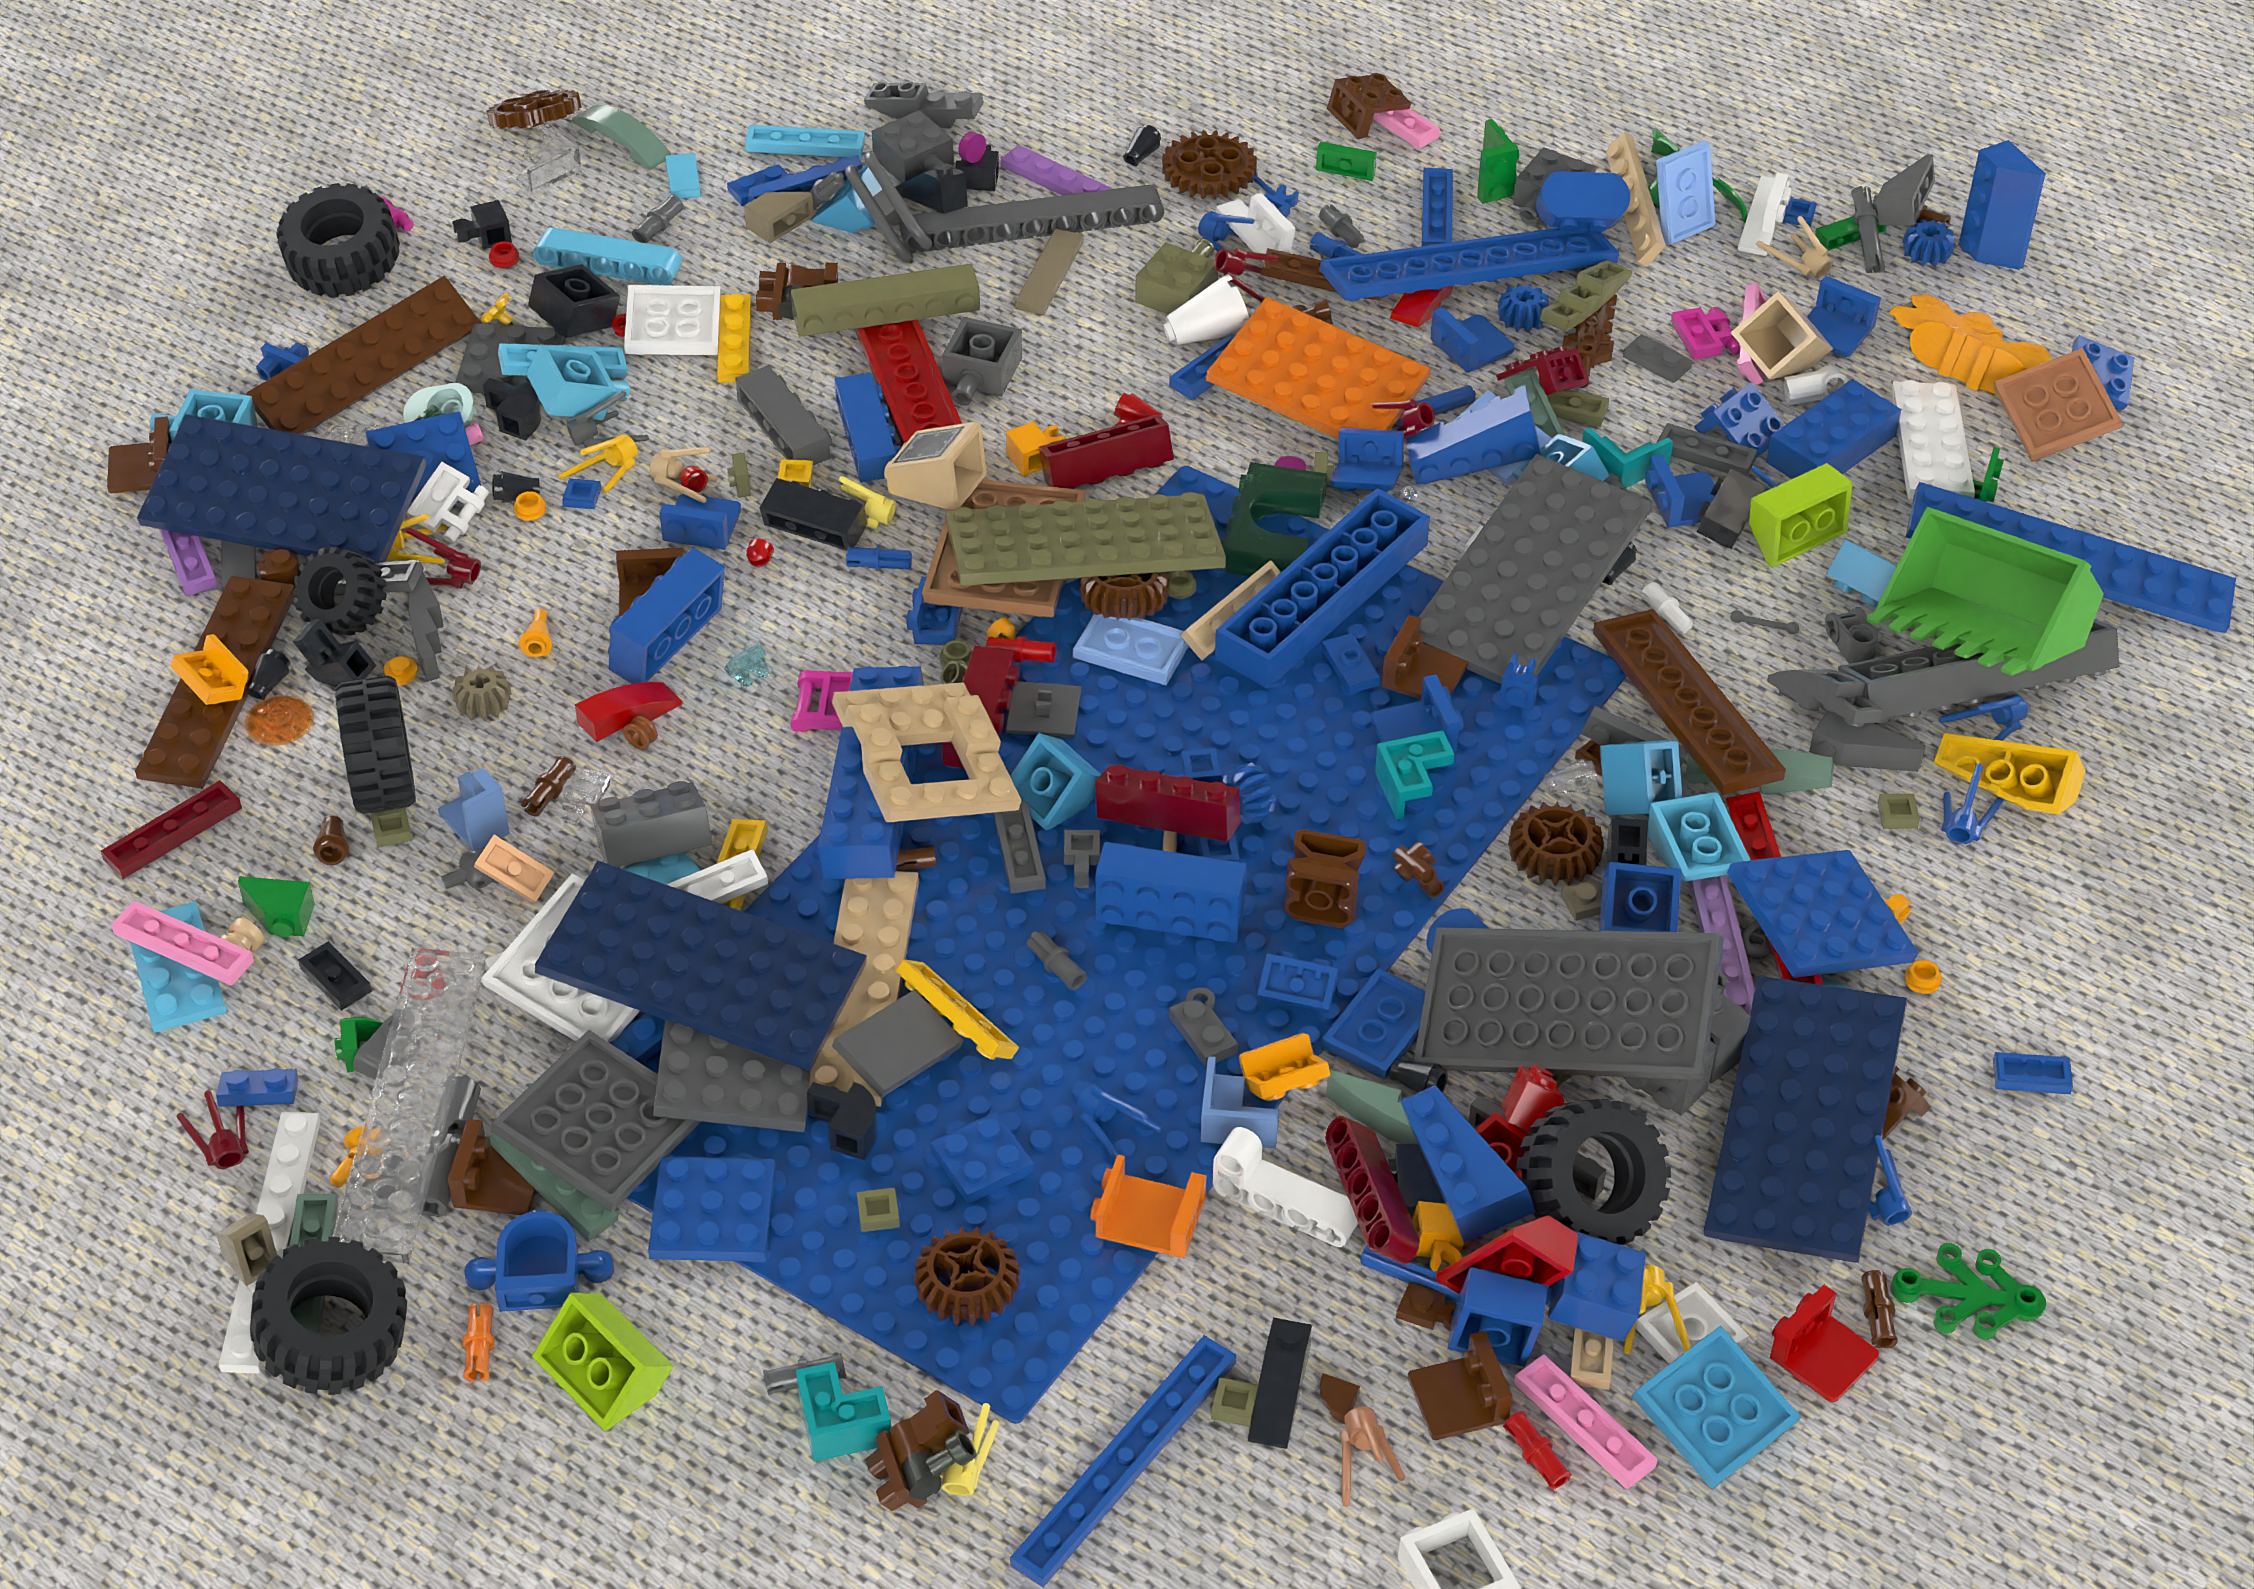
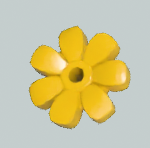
(498, 311)

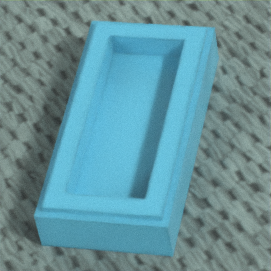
(683, 175)

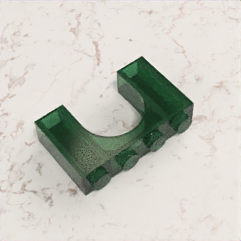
(1267, 492)

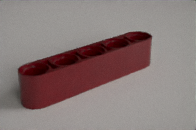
(1372, 1190)

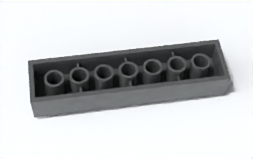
(1938, 678)

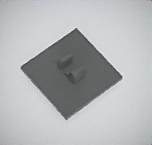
(1044, 709)

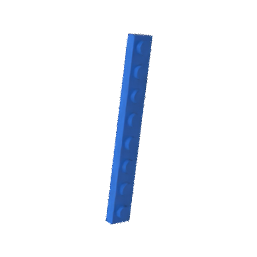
(1122, 1461)

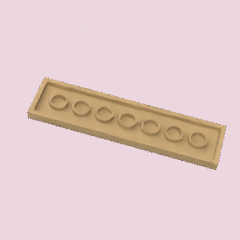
(875, 922)

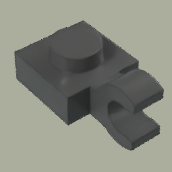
(1081, 850)

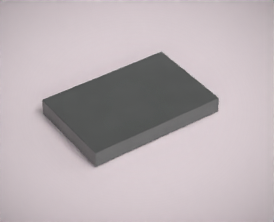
(897, 1043)

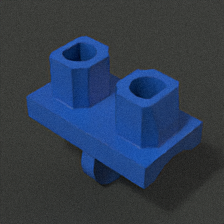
(279, 359)

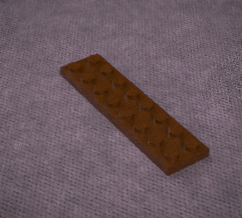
(364, 359)
(1689, 702)
(195, 733)

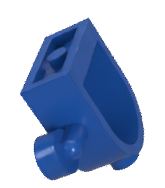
(537, 1264)

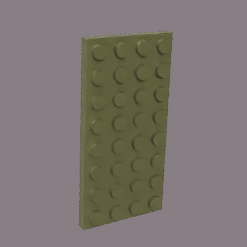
(1084, 539)

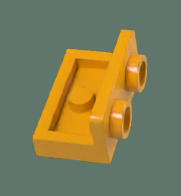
(212, 672)
(1282, 1067)

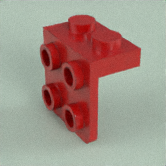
(1820, 1347)

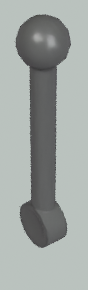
(1737, 617)

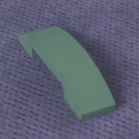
(625, 130)

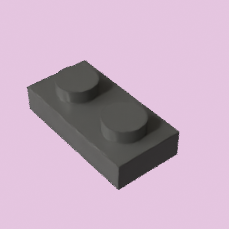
(1657, 358)

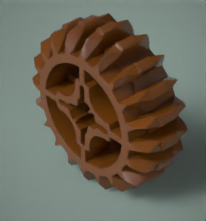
(1125, 595)
(1556, 846)
(971, 1287)

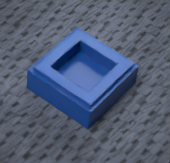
(1799, 208)
(581, 493)

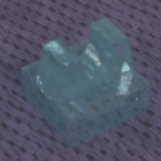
(745, 662)

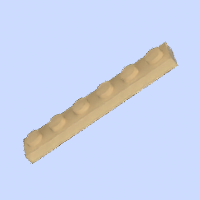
(1640, 214)

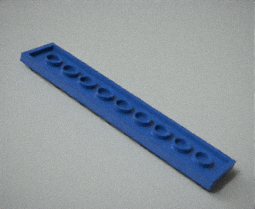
(1466, 262)
(2120, 570)

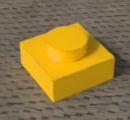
(796, 470)

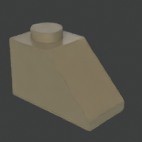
(778, 213)
(247, 1246)

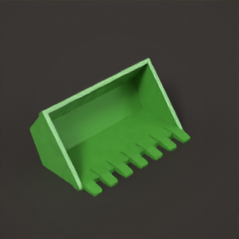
(1989, 594)

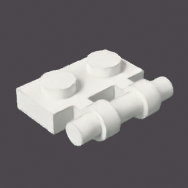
(440, 496)

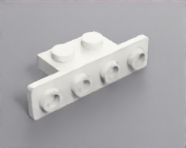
(1765, 213)
(1268, 230)

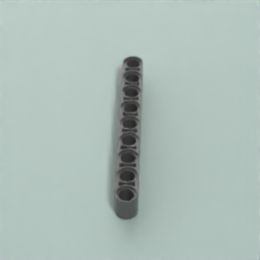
(1037, 217)

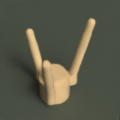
(1815, 258)
(667, 468)

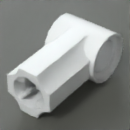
(1811, 385)

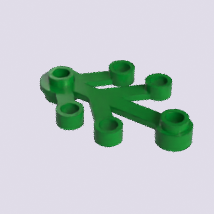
(1972, 1292)

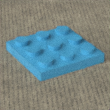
(1716, 1407)

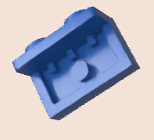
(932, 622)

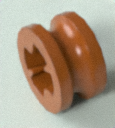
(640, 732)

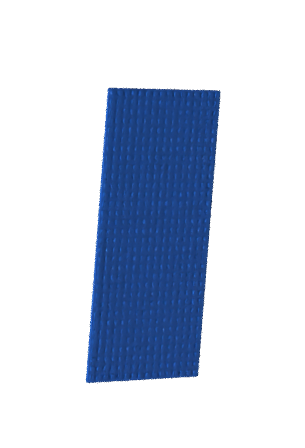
(1117, 1023)

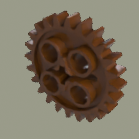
(534, 109)
(1209, 164)

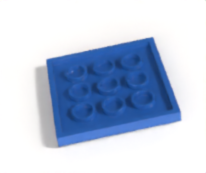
(1822, 913)

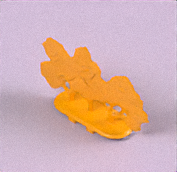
(1964, 344)

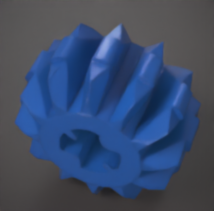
(1928, 242)
(1522, 307)
(1255, 792)

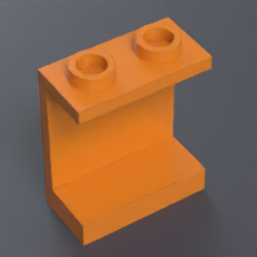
(1147, 1211)

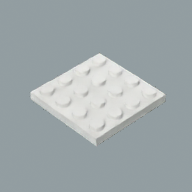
(551, 1001)

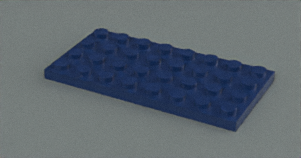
(281, 489)
(702, 965)
(1806, 1118)

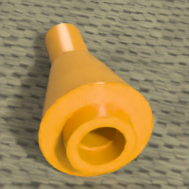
(536, 638)

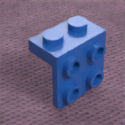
(1844, 315)
(1470, 341)
(1743, 418)
(1368, 459)
(1678, 496)
(699, 523)
(1422, 717)

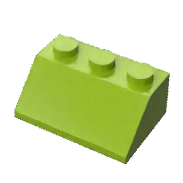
(1801, 514)
(601, 1359)

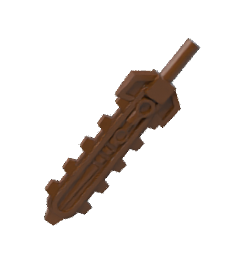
(1591, 338)

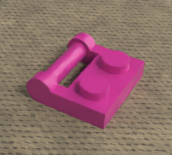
(826, 717)

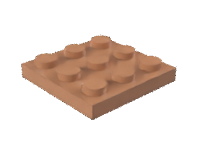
(2057, 404)

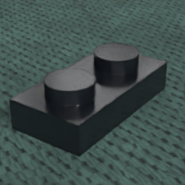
(334, 975)

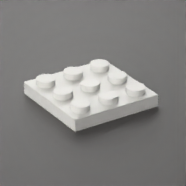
(672, 320)

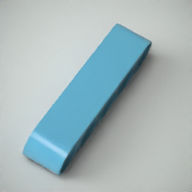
(608, 256)

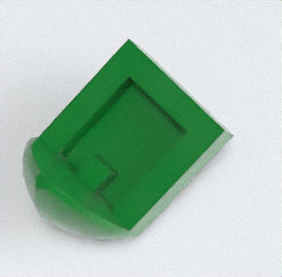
(353, 1032)

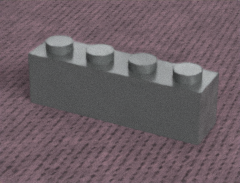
(783, 416)

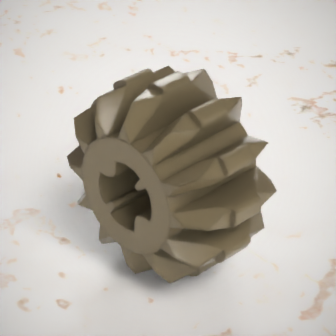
(481, 693)

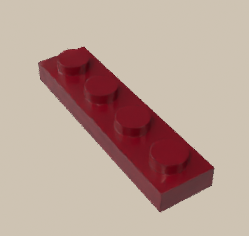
(171, 829)

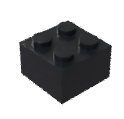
(573, 300)

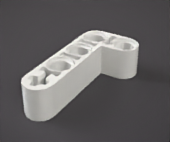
(1278, 1192)

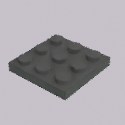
(481, 353)

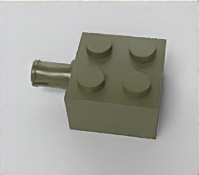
(1175, 276)

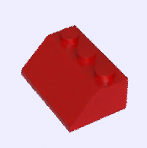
(1534, 1251)

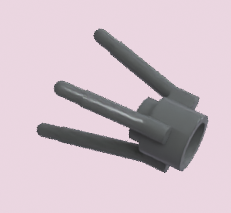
(584, 427)

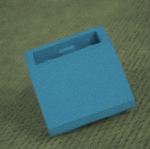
(1639, 775)

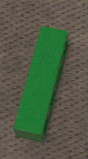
(1841, 233)

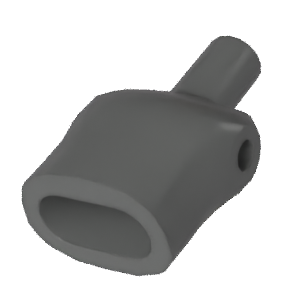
(467, 872)

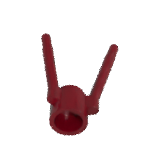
(1234, 264)
(1413, 418)
(460, 565)
(224, 1146)

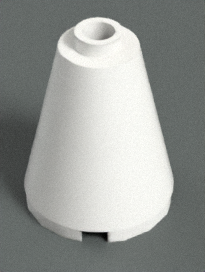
(1208, 315)

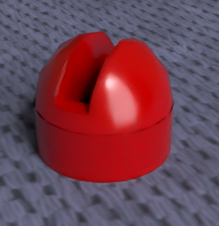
(693, 478)
(759, 552)

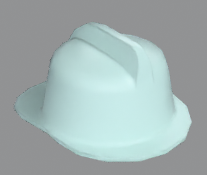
(447, 397)

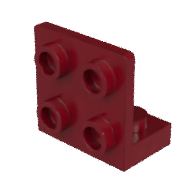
(1557, 369)

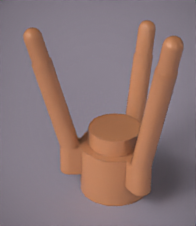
(1365, 1434)

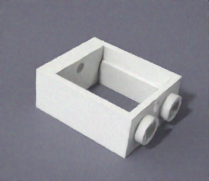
(1450, 1529)

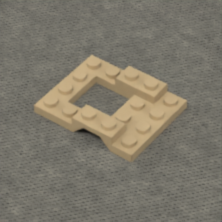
(927, 715)

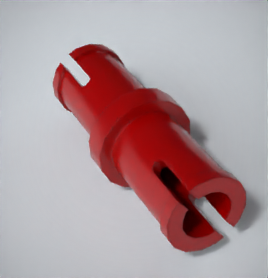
(1025, 649)
(1537, 1450)

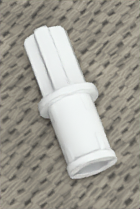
(1666, 607)

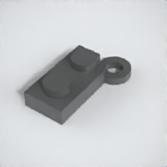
(1202, 1026)

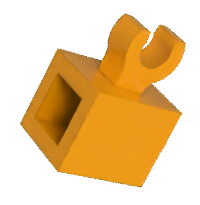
(1024, 444)
(1437, 1234)

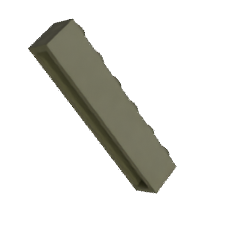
(885, 300)

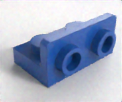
(1298, 981)

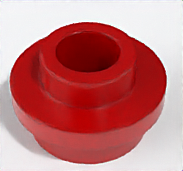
(503, 255)

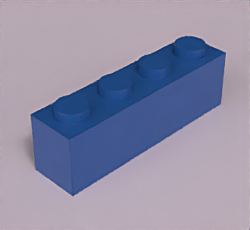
(866, 425)

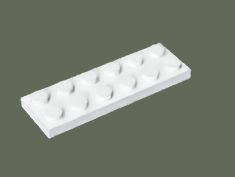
(1932, 437)

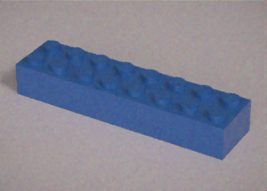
(1321, 588)
(853, 832)

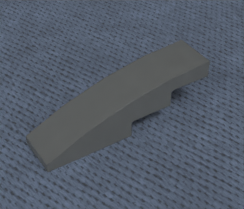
(425, 622)

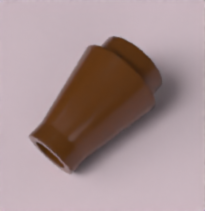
(331, 842)

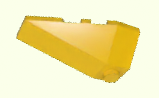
(2018, 772)

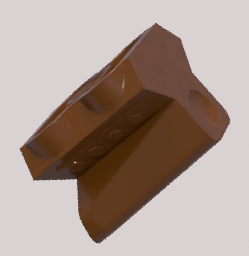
(1323, 878)

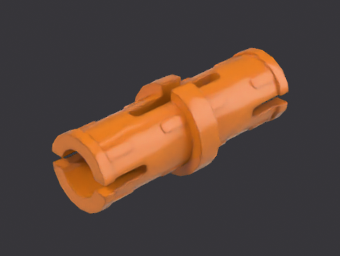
(478, 1342)

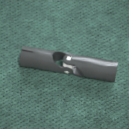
(461, 1108)

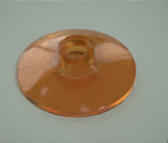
(279, 720)

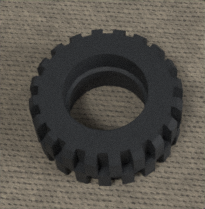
(345, 265)
(375, 744)
(1636, 1160)
(320, 1359)

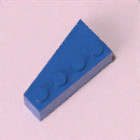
(1476, 440)
(1468, 1172)

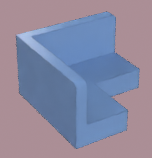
(478, 810)
(1224, 1110)

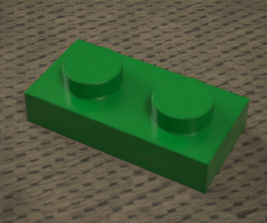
(1346, 161)

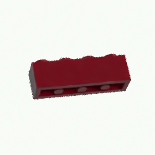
(1107, 453)
(990, 677)
(1168, 802)

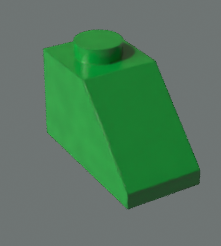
(278, 904)

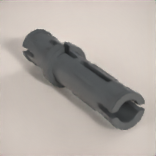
(1866, 220)

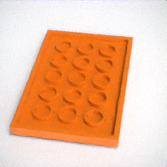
(1315, 371)

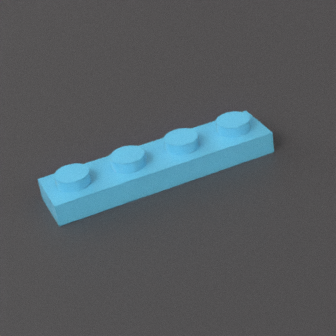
(805, 141)
(517, 358)

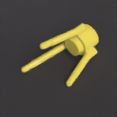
(876, 507)
(963, 1479)

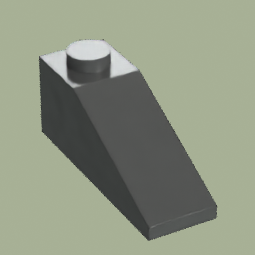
(1905, 193)
(1865, 745)

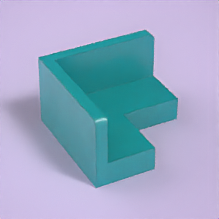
(1627, 466)
(1403, 767)
(838, 1421)

